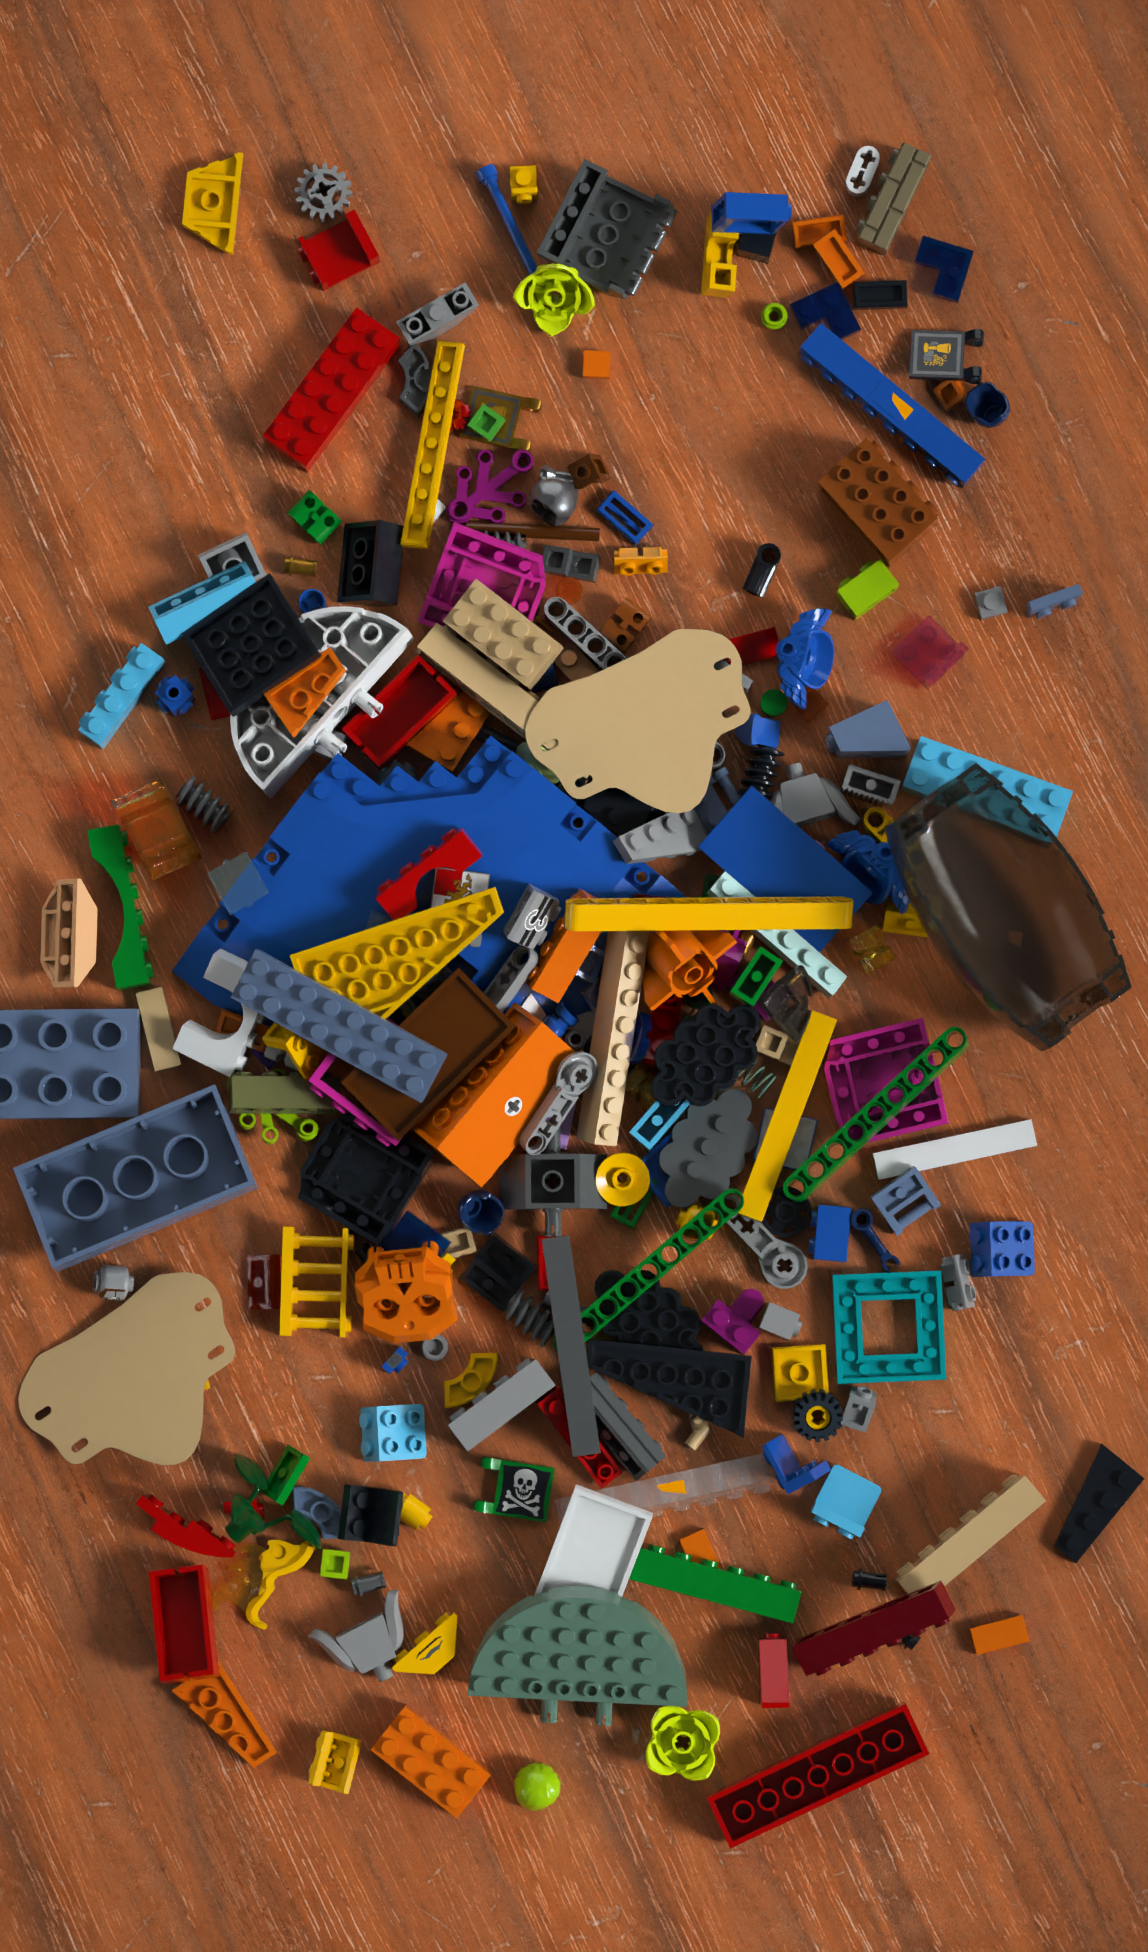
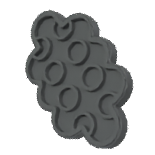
(708, 1149)

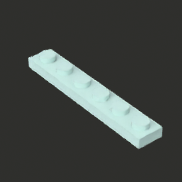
(787, 943)

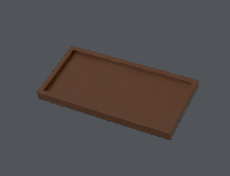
(453, 1019)

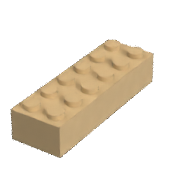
(973, 1536)

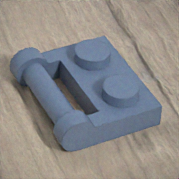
(711, 808)
(901, 1193)

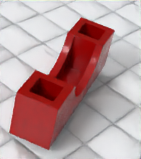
(454, 852)

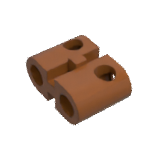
(625, 625)

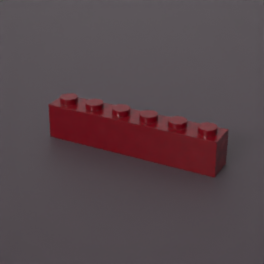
(874, 1628)

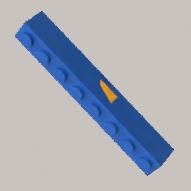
(891, 405)

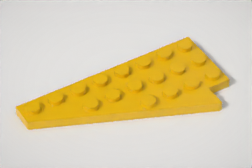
(395, 959)

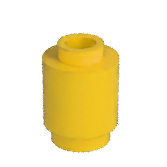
(415, 1512)

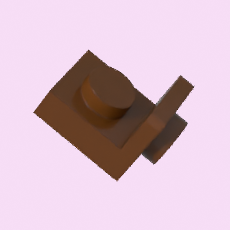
(588, 470)

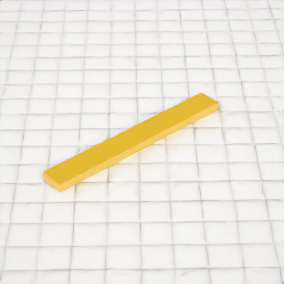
(432, 445)
(787, 1115)

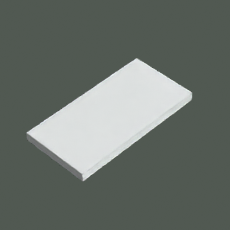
(595, 1543)

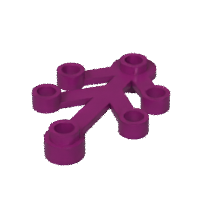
(486, 490)

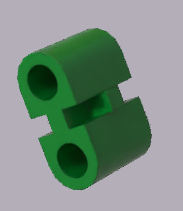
(314, 517)

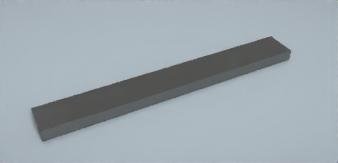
(571, 1346)

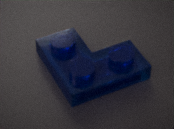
(950, 261)
(828, 305)

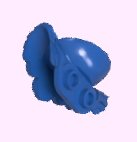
(805, 656)
(872, 866)

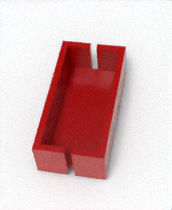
(408, 707)
(183, 1624)

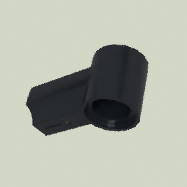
(761, 572)

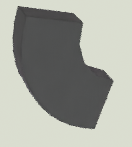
(417, 379)

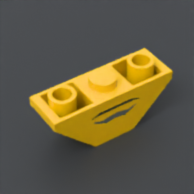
(432, 1649)

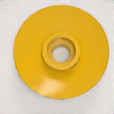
(624, 1192)

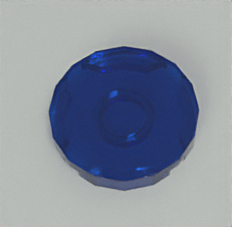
(640, 1042)

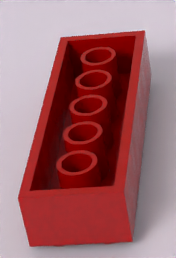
(332, 389)

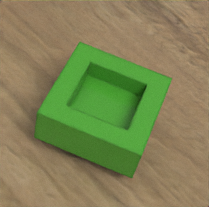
(486, 422)

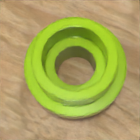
(774, 308)

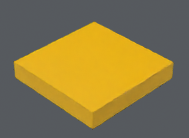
(798, 1371)

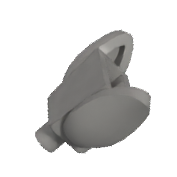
(811, 798)
(367, 1643)

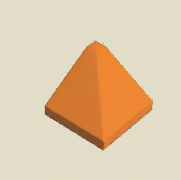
(950, 393)

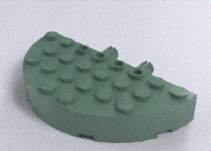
(579, 1648)

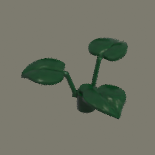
(246, 1520)

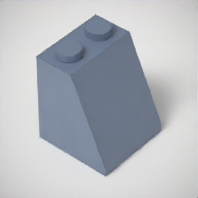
(868, 735)

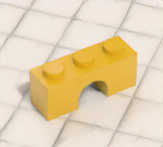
(718, 271)

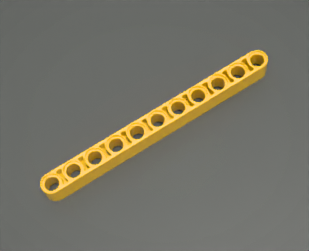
(708, 913)

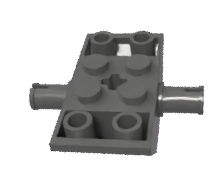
(524, 1185)

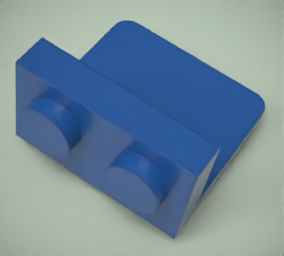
(1002, 1248)

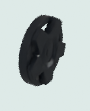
(786, 1213)

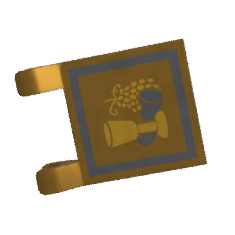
(508, 407)

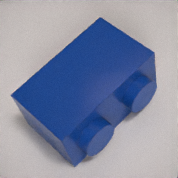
(831, 1233)

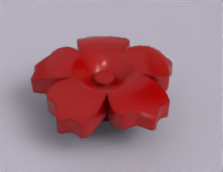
(459, 413)

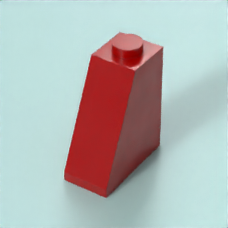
(773, 1671)

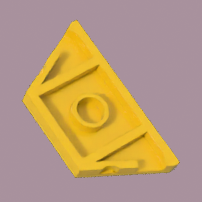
(213, 202)

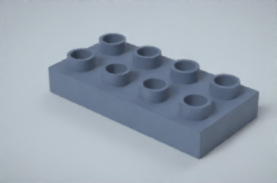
(70, 1064)
(135, 1178)

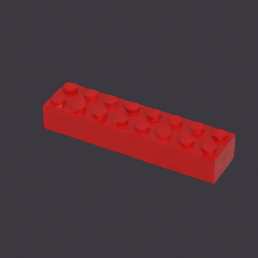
(817, 1774)

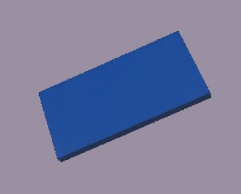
(779, 859)

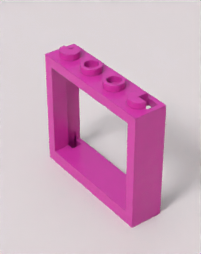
(343, 1104)

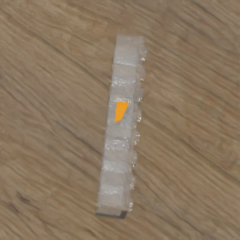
(690, 1486)

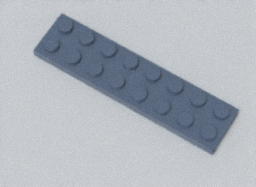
(339, 1025)

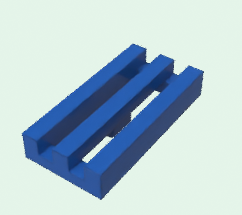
(641, 532)

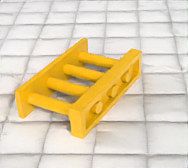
(290, 1294)

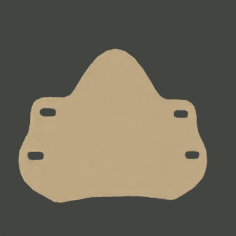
(644, 721)
(133, 1375)

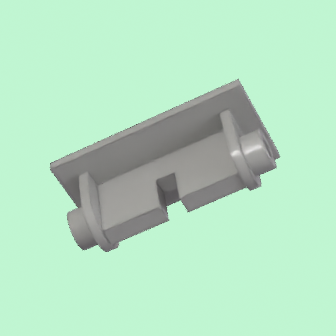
(958, 1271)

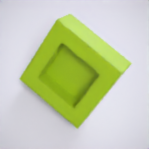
(335, 1563)

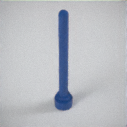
(488, 177)

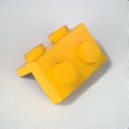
(334, 1761)

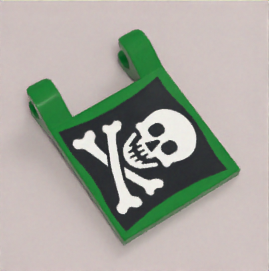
(520, 1490)

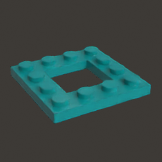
(929, 1360)

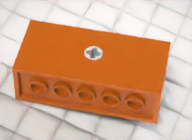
(496, 1100)

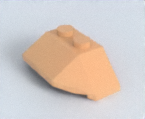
(68, 933)

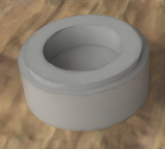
(435, 1348)

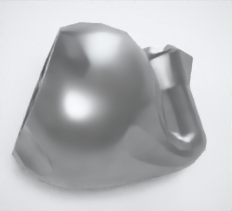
(554, 496)

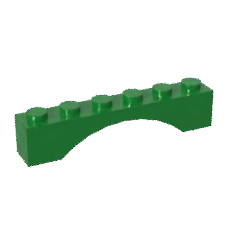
(130, 962)

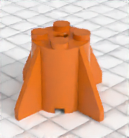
(682, 963)

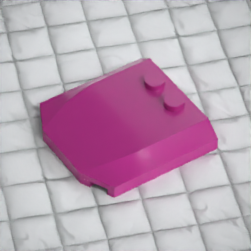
(501, 566)
(867, 1062)

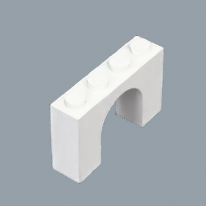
(217, 1050)

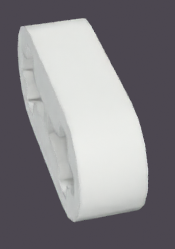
(867, 173)

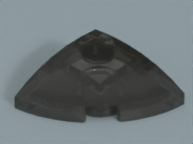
(788, 1002)

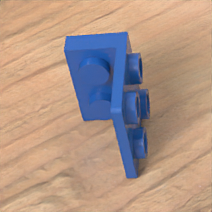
(788, 1470)

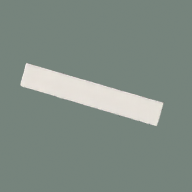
(955, 1149)

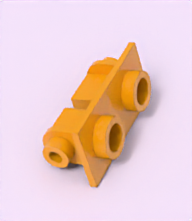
(652, 562)

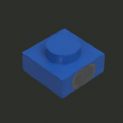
(396, 1361)

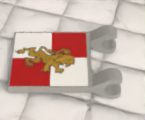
(454, 885)

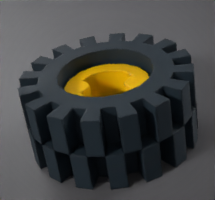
(831, 1415)

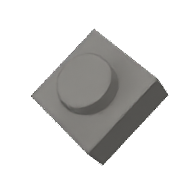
(990, 603)

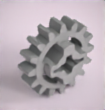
(332, 188)

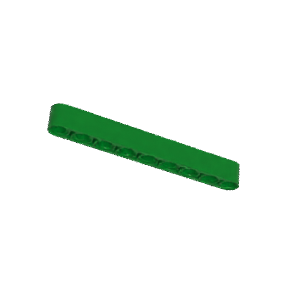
(881, 1101)
(656, 1259)

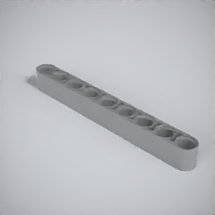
(588, 635)

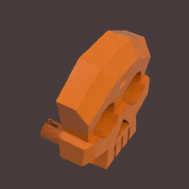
(404, 1279)

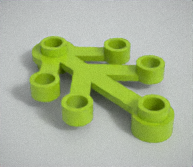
(291, 1119)

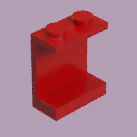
(338, 252)

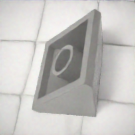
(231, 554)

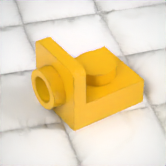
(523, 183)

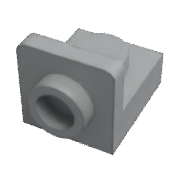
(859, 1408)

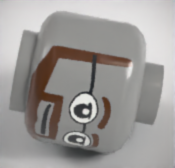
(112, 1282)

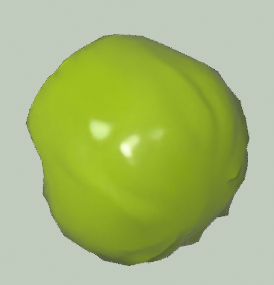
(536, 1786)

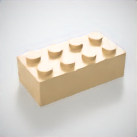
(503, 634)

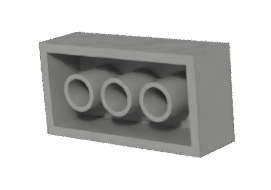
(501, 1405)

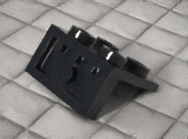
(370, 1515)

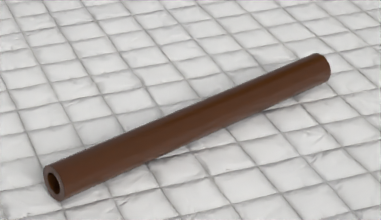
(538, 531)

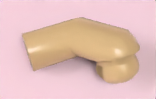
(700, 1430)

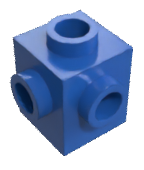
(179, 704)

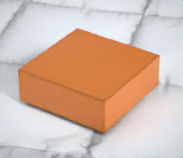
(596, 364)

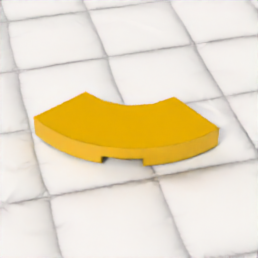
(471, 1381)

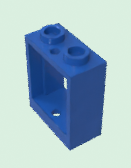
(750, 213)

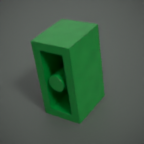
(755, 977)

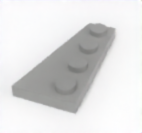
(663, 837)

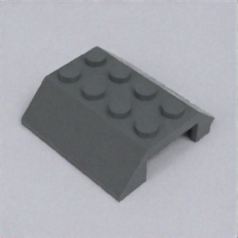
(607, 231)

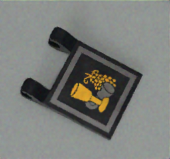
(941, 355)

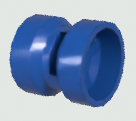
(311, 599)
(561, 1019)

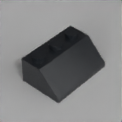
(370, 563)

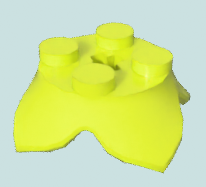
(551, 310)
(696, 1760)

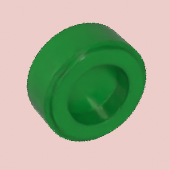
(773, 703)

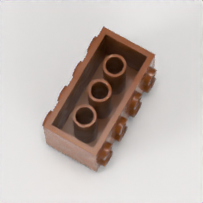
(879, 501)

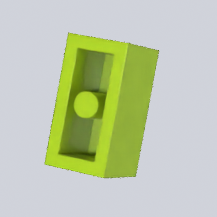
(867, 588)

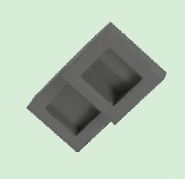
(569, 563)

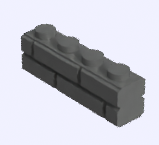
(623, 1432)

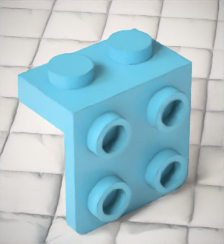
(393, 1432)
(845, 1501)

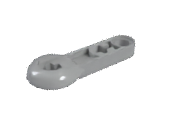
(500, 990)
(560, 1099)
(771, 1251)

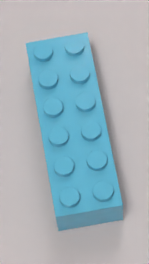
(937, 763)

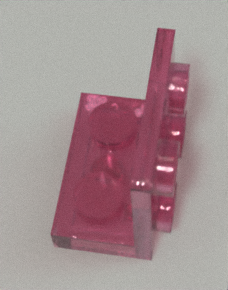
(929, 652)

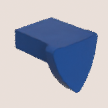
(759, 731)

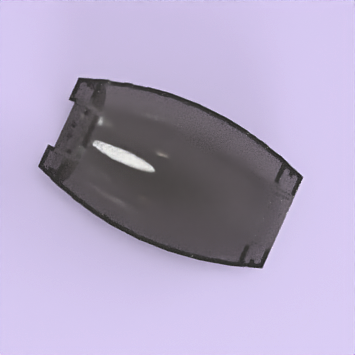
(1006, 907)

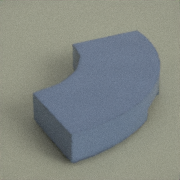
(319, 1509)

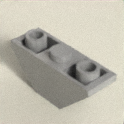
(438, 315)

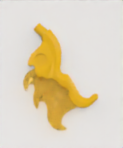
(257, 1575)

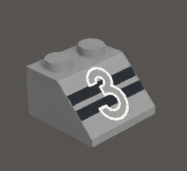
(531, 917)

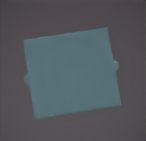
(238, 883)

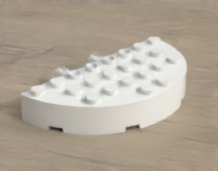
(366, 648)

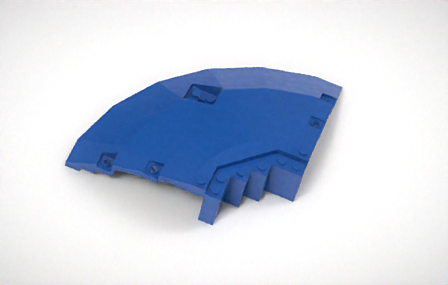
(356, 835)

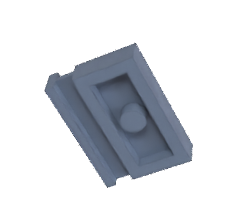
(1063, 598)

